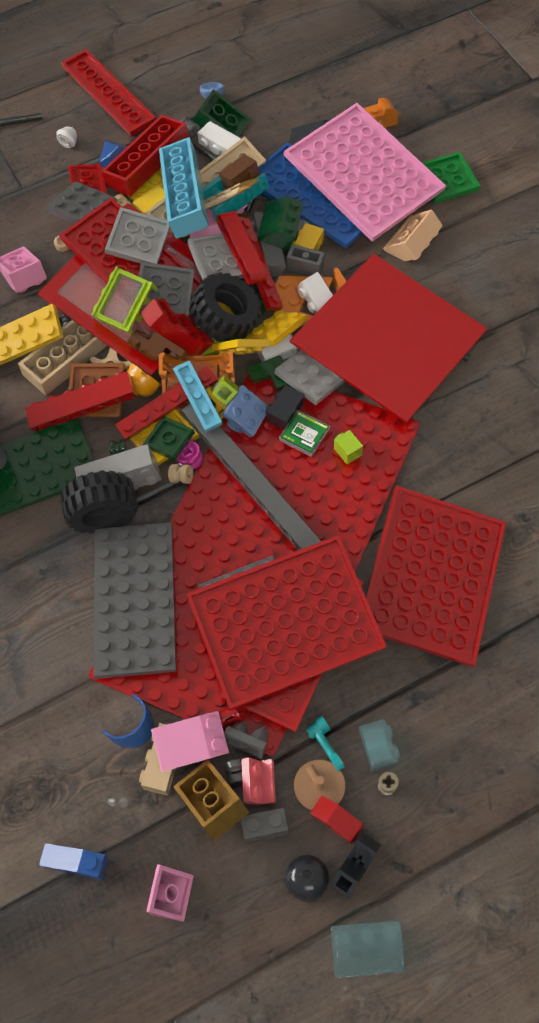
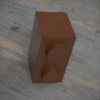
(239, 171)

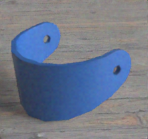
(140, 734)

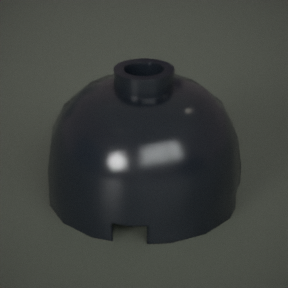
(307, 878)

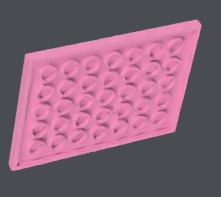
(364, 171)

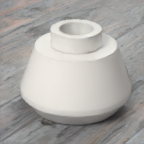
(67, 137)

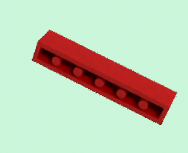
(81, 401)

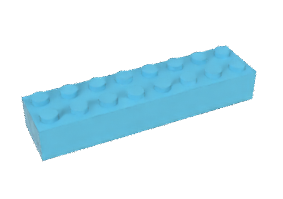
(183, 188)

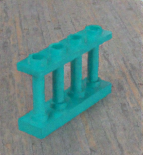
(238, 201)

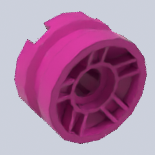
(191, 455)

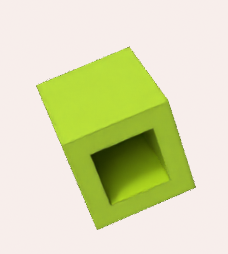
(225, 390)
(348, 447)

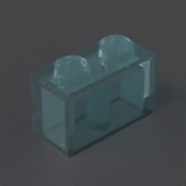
(378, 745)

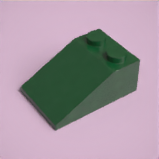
(222, 113)

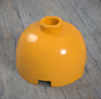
(144, 383)

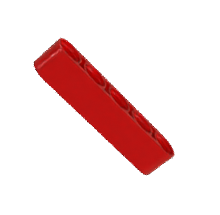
(241, 248)

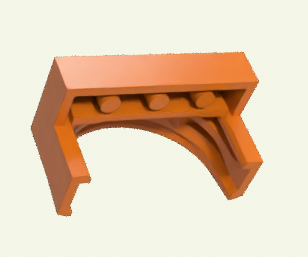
(167, 363)

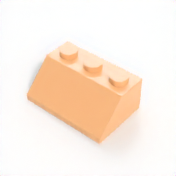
(414, 236)

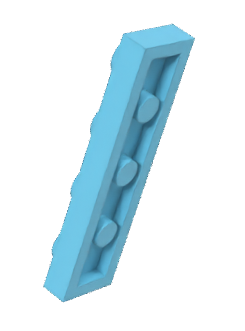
(197, 396)

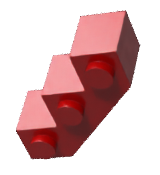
(175, 327)

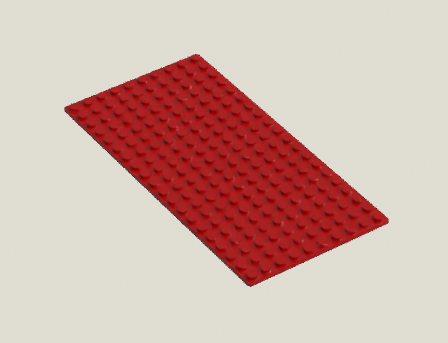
(225, 529)

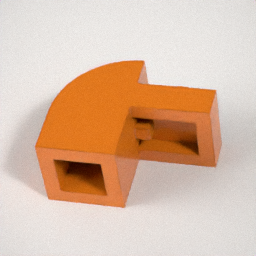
(384, 112)

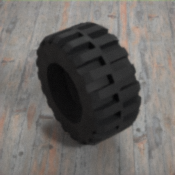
(234, 294)
(98, 501)

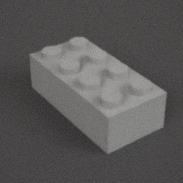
(135, 463)

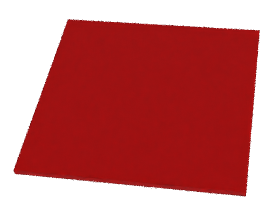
(389, 337)

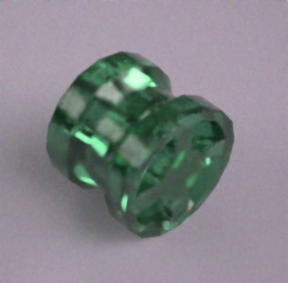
(117, 447)

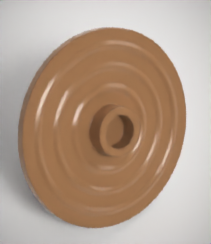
(318, 779)

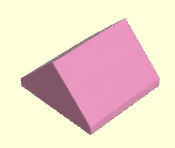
(170, 893)

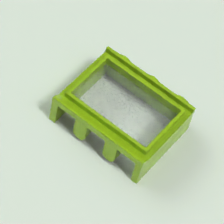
(123, 300)

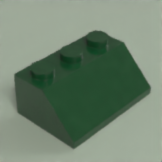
(280, 222)

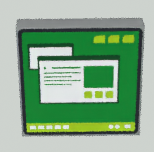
(304, 433)

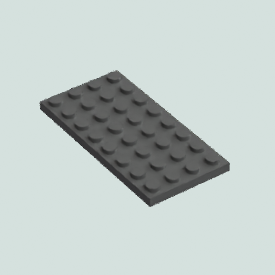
(134, 601)

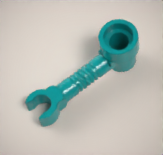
(318, 730)

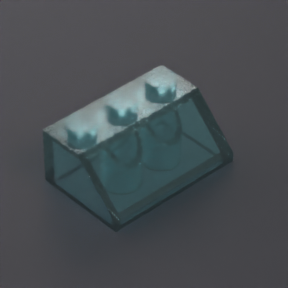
(367, 949)

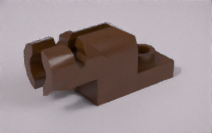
(154, 345)

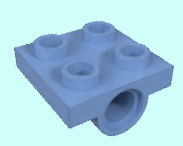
(245, 412)

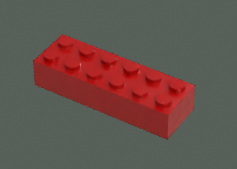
(142, 157)

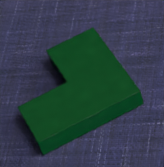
(266, 370)

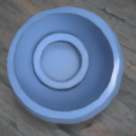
(206, 88)

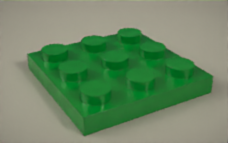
(454, 174)

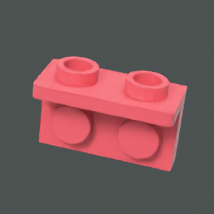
(258, 782)

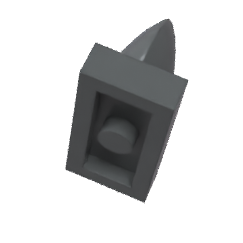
(253, 744)

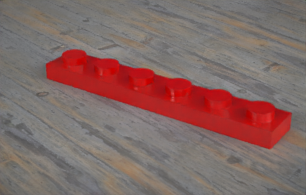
(267, 289)
(161, 406)

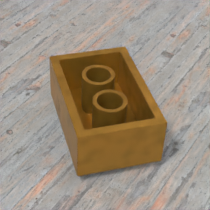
(211, 800)

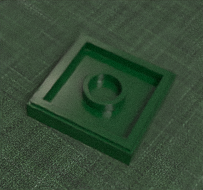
(169, 438)

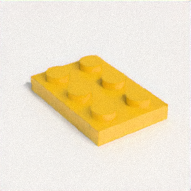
(278, 327)
(241, 346)

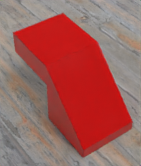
(337, 819)

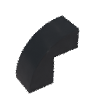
(355, 865)

